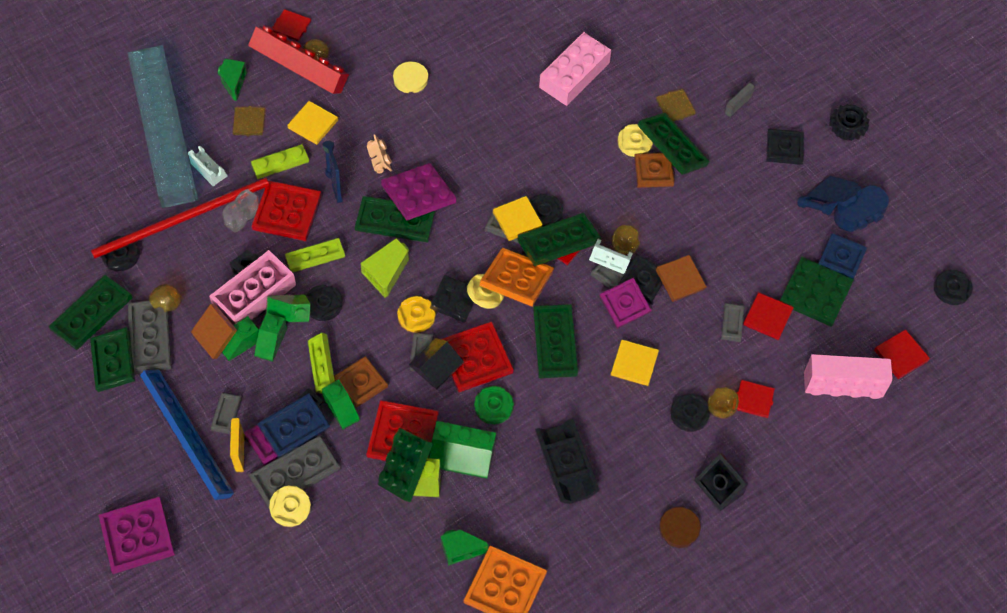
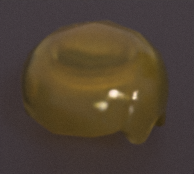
(318, 46)
(625, 239)
(165, 297)
(723, 403)

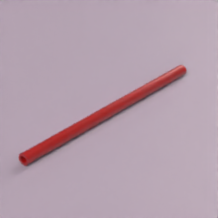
(176, 219)

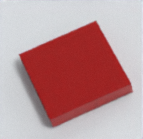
(768, 316)
(903, 352)

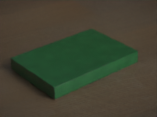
(112, 359)

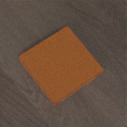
(653, 170)
(681, 278)
(213, 331)
(361, 381)

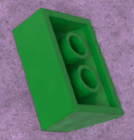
(463, 449)

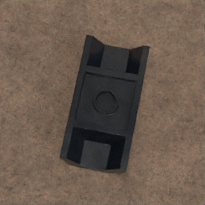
(567, 462)

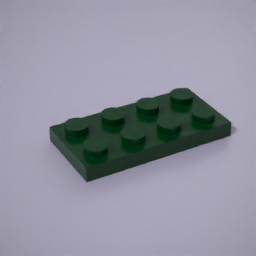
(673, 143)
(385, 219)
(558, 239)
(90, 312)
(555, 341)

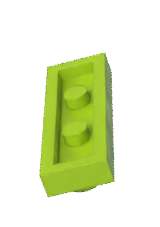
(279, 161)
(314, 255)
(321, 361)

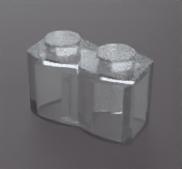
(242, 209)

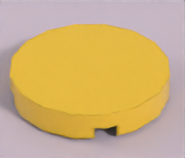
(416, 314)

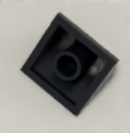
(437, 362)
(721, 482)

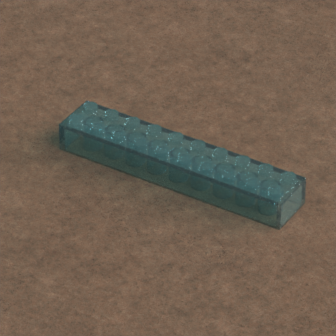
(162, 127)

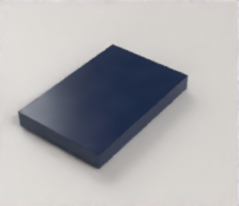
(293, 425)

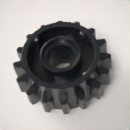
(849, 122)

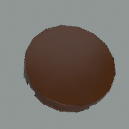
(679, 527)

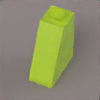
(386, 266)
(430, 479)

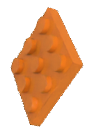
(516, 277)
(504, 584)

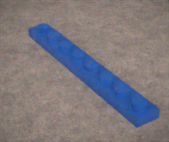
(187, 434)

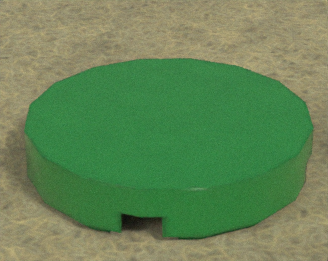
(493, 405)

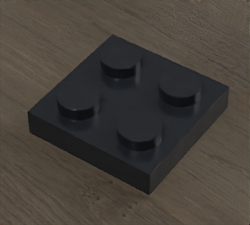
(452, 299)

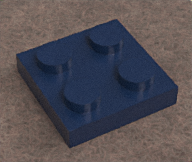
(842, 255)

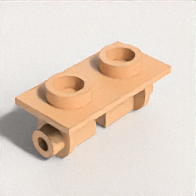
(377, 148)

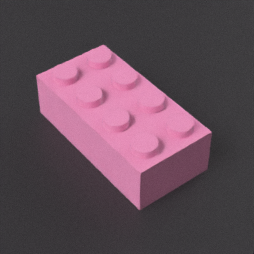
(575, 68)
(249, 289)
(847, 376)

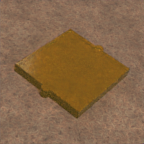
(676, 105)
(248, 121)

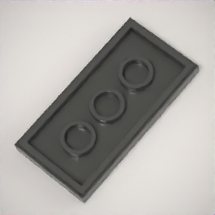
(149, 337)
(297, 468)

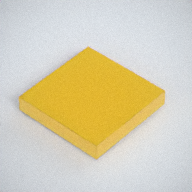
(312, 122)
(517, 218)
(634, 362)
(237, 445)

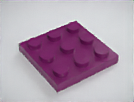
(418, 191)
(136, 535)

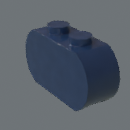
(866, 209)

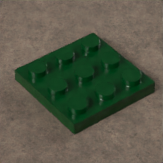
(816, 291)
(404, 464)

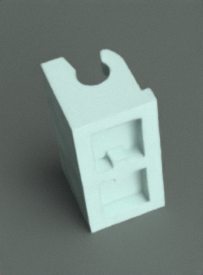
(207, 166)
(610, 258)

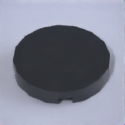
(547, 208)
(122, 258)
(953, 287)
(324, 302)
(690, 412)

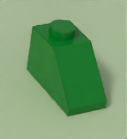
(232, 76)
(291, 307)
(270, 336)
(242, 340)
(340, 404)
(461, 546)

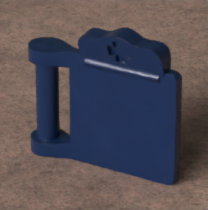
(332, 170)
(831, 192)

